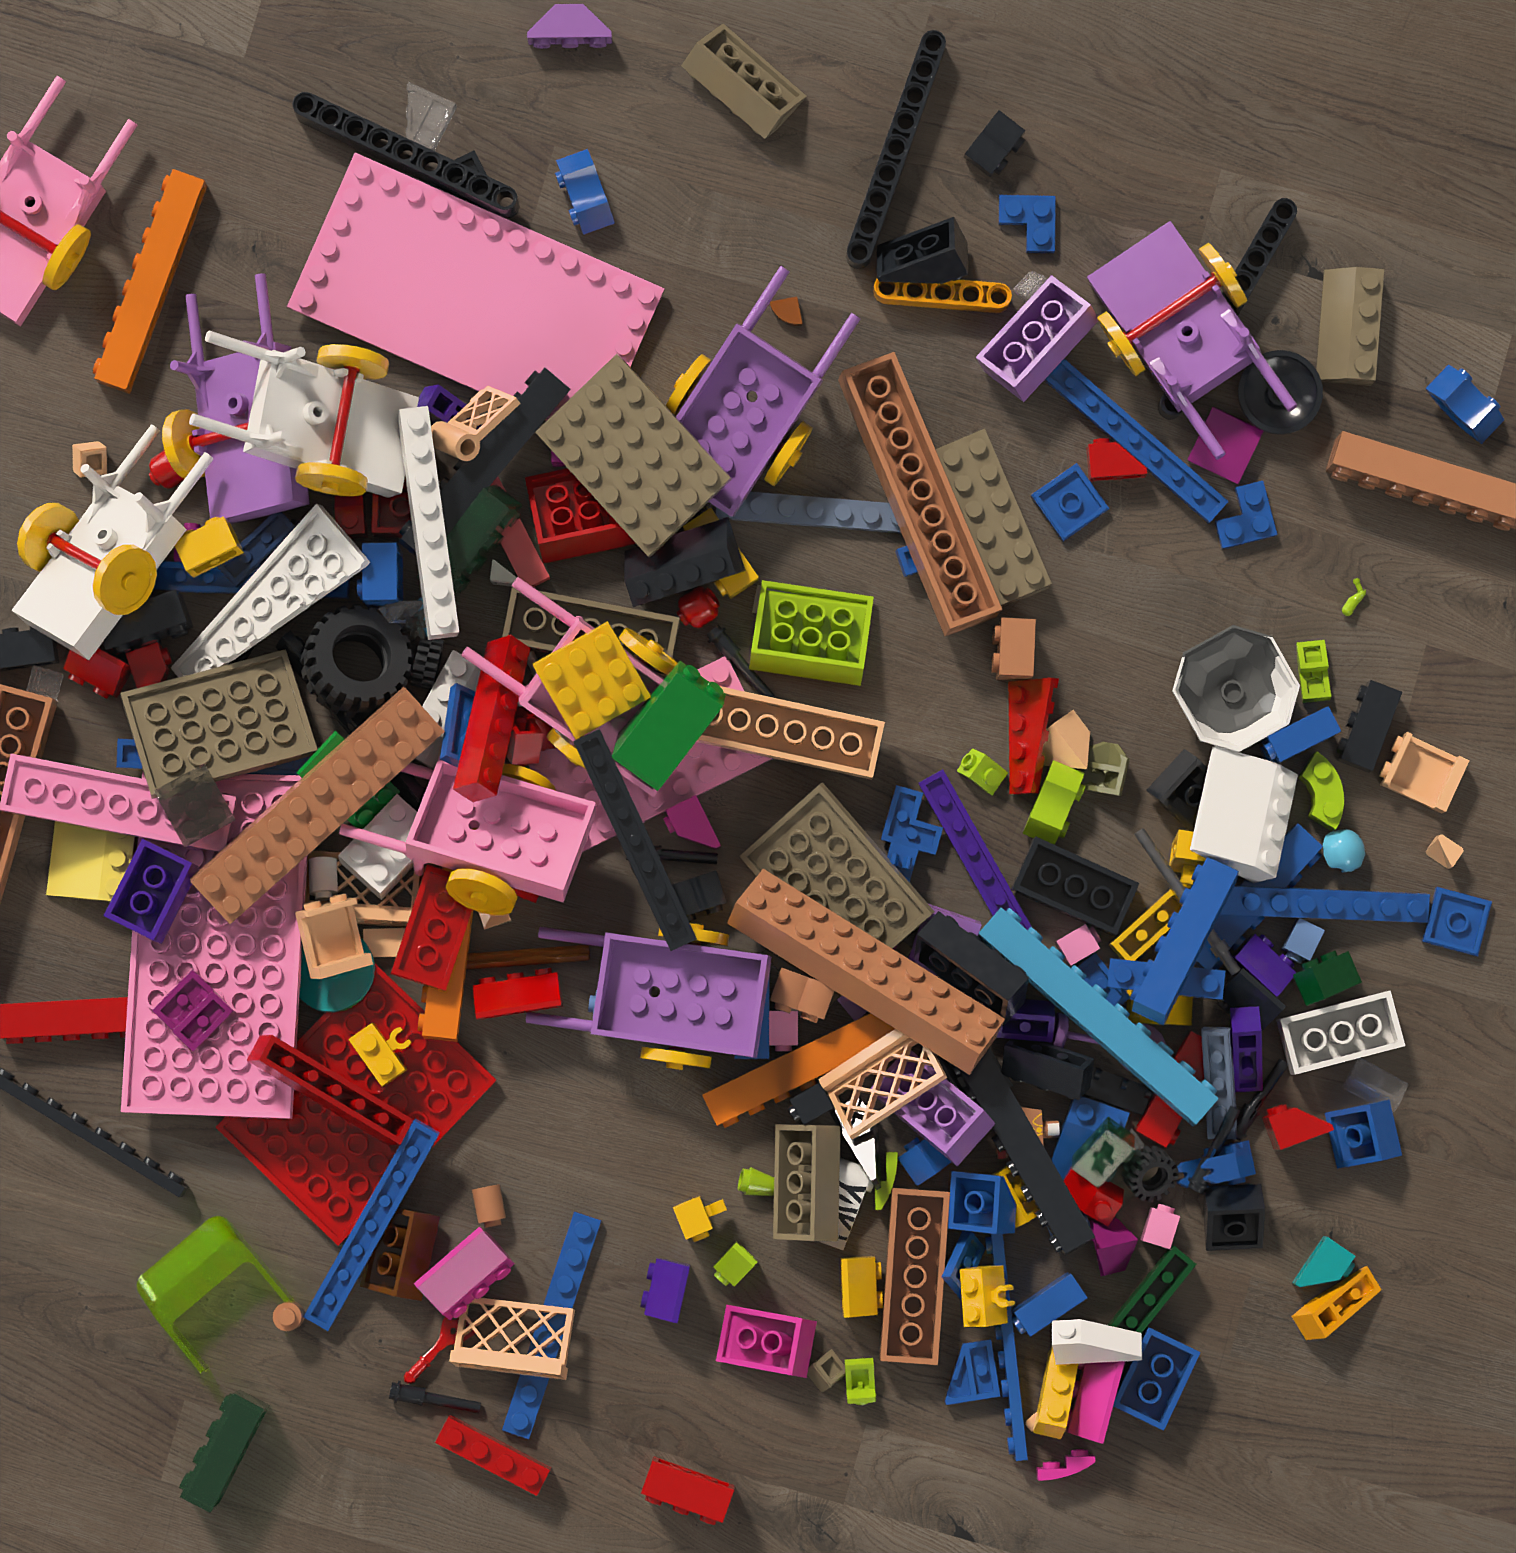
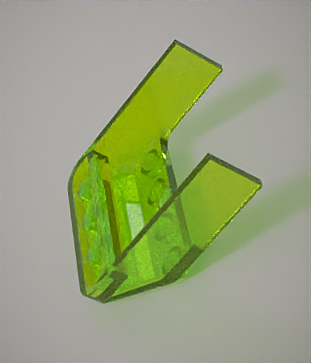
(193, 1271)

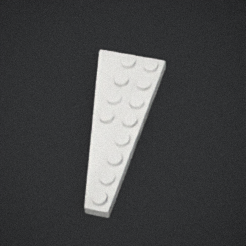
(294, 577)

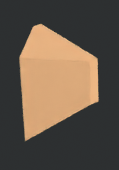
(1067, 742)

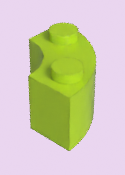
(1325, 791)
(1054, 802)

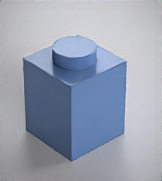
(1302, 940)

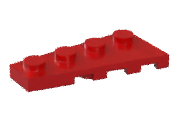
(1028, 719)

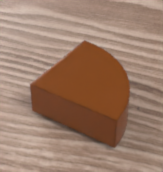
(787, 310)

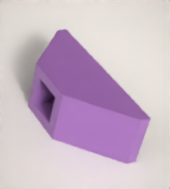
(569, 26)

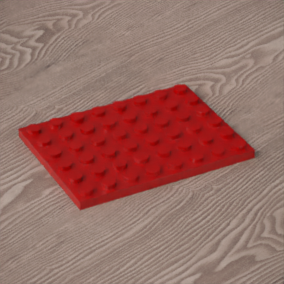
(327, 1161)

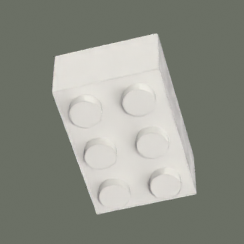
(378, 866)

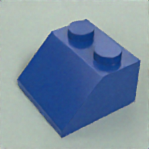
(1363, 1134)
(981, 1203)

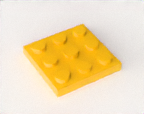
(591, 680)

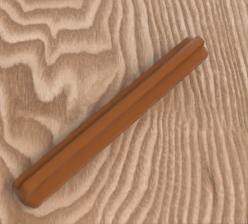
(528, 957)

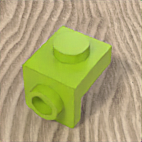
(982, 771)
(860, 1381)

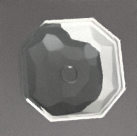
(1235, 688)

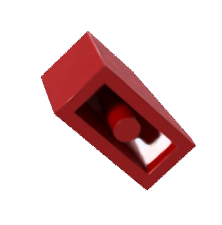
(1112, 462)
(351, 515)
(149, 664)
(1095, 1202)

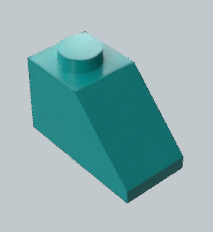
(1325, 1264)

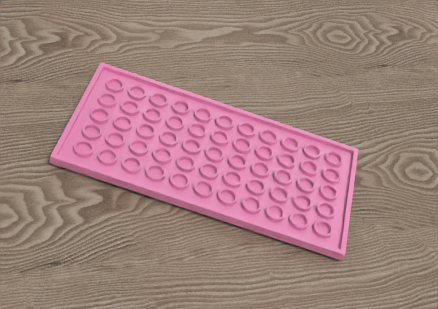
(466, 287)
(246, 962)

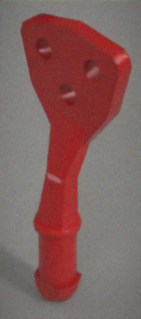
(446, 1338)

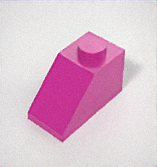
(691, 823)

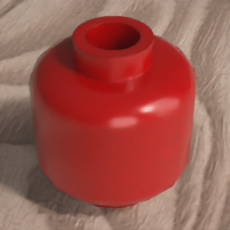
(162, 472)
(698, 607)

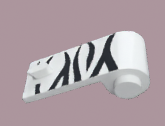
(852, 1187)

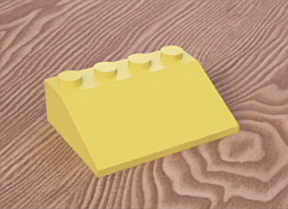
(88, 862)

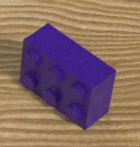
(151, 891)

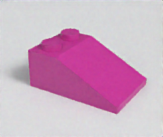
(766, 1341)

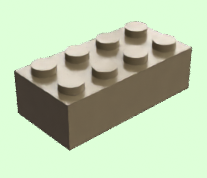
(806, 1182)

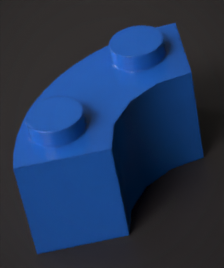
(585, 192)
(1465, 403)
(922, 1160)

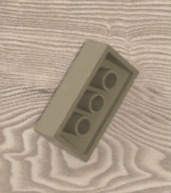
(743, 80)
(1350, 325)

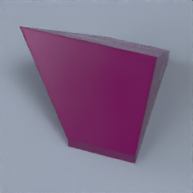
(1112, 1245)

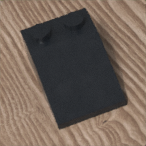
(925, 256)
(1181, 788)

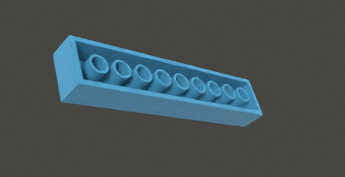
(1098, 1017)

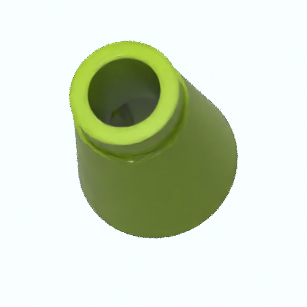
(755, 1183)

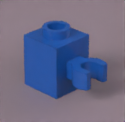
(903, 858)

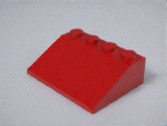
(570, 518)

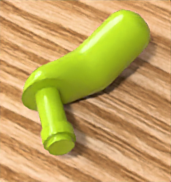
(1354, 600)

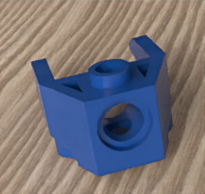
(1231, 1165)

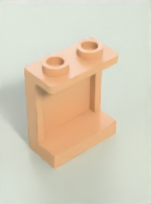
(1423, 772)
(331, 937)

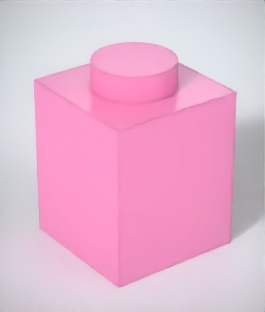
(1078, 944)
(783, 1030)
(1160, 1226)

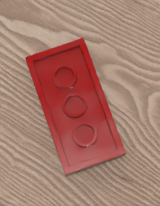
(432, 933)

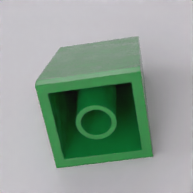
(668, 725)

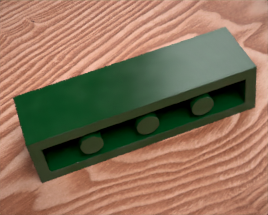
(1153, 1291)

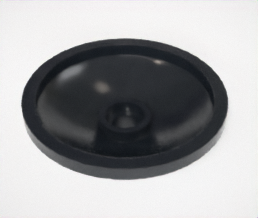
(1298, 378)

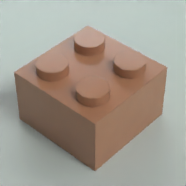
(1014, 649)

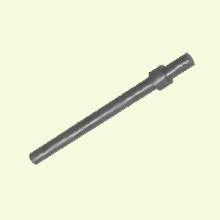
(1219, 947)

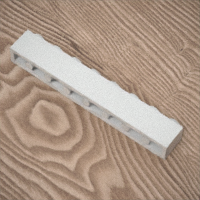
(428, 522)

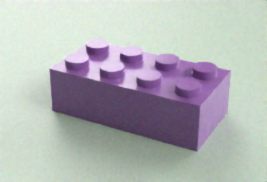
(1037, 338)
(941, 1114)

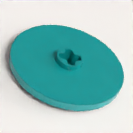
(337, 991)

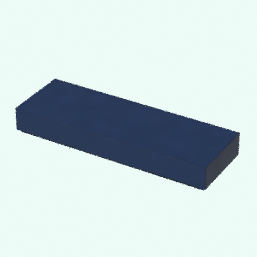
(257, 548)

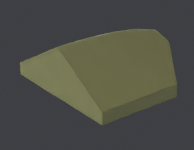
(1105, 769)

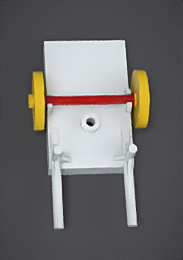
(355, 430)
(102, 562)

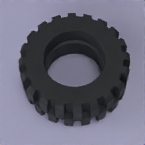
(364, 627)

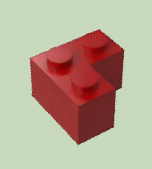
(528, 738)

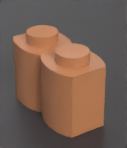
(801, 994)

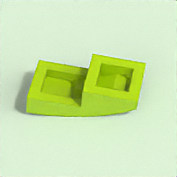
(1313, 671)
(883, 1193)

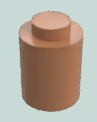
(489, 1205)
(288, 1316)

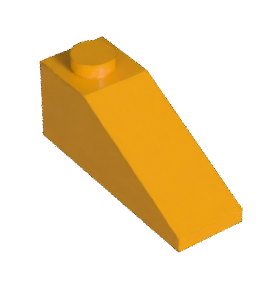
(1336, 1305)

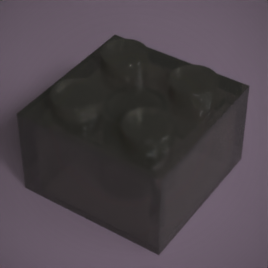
(194, 805)

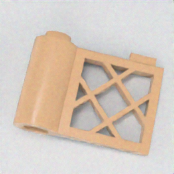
(459, 436)

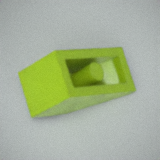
(734, 1265)

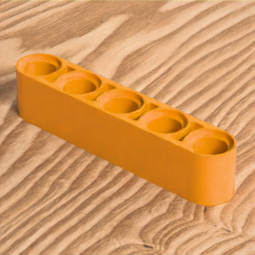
(955, 301)

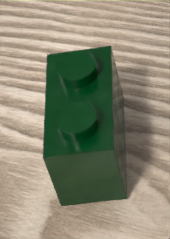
(1326, 978)

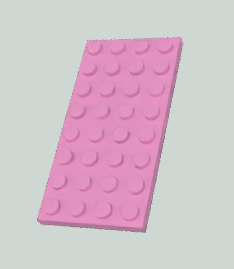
(697, 773)

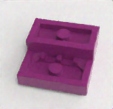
(1237, 440)
(192, 1010)

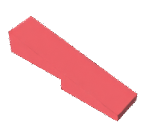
(522, 552)

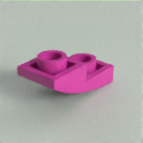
(1074, 1463)

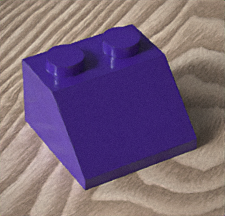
(1264, 964)
(666, 1289)

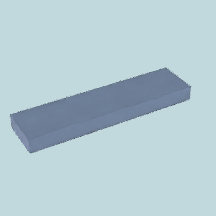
(1220, 1074)

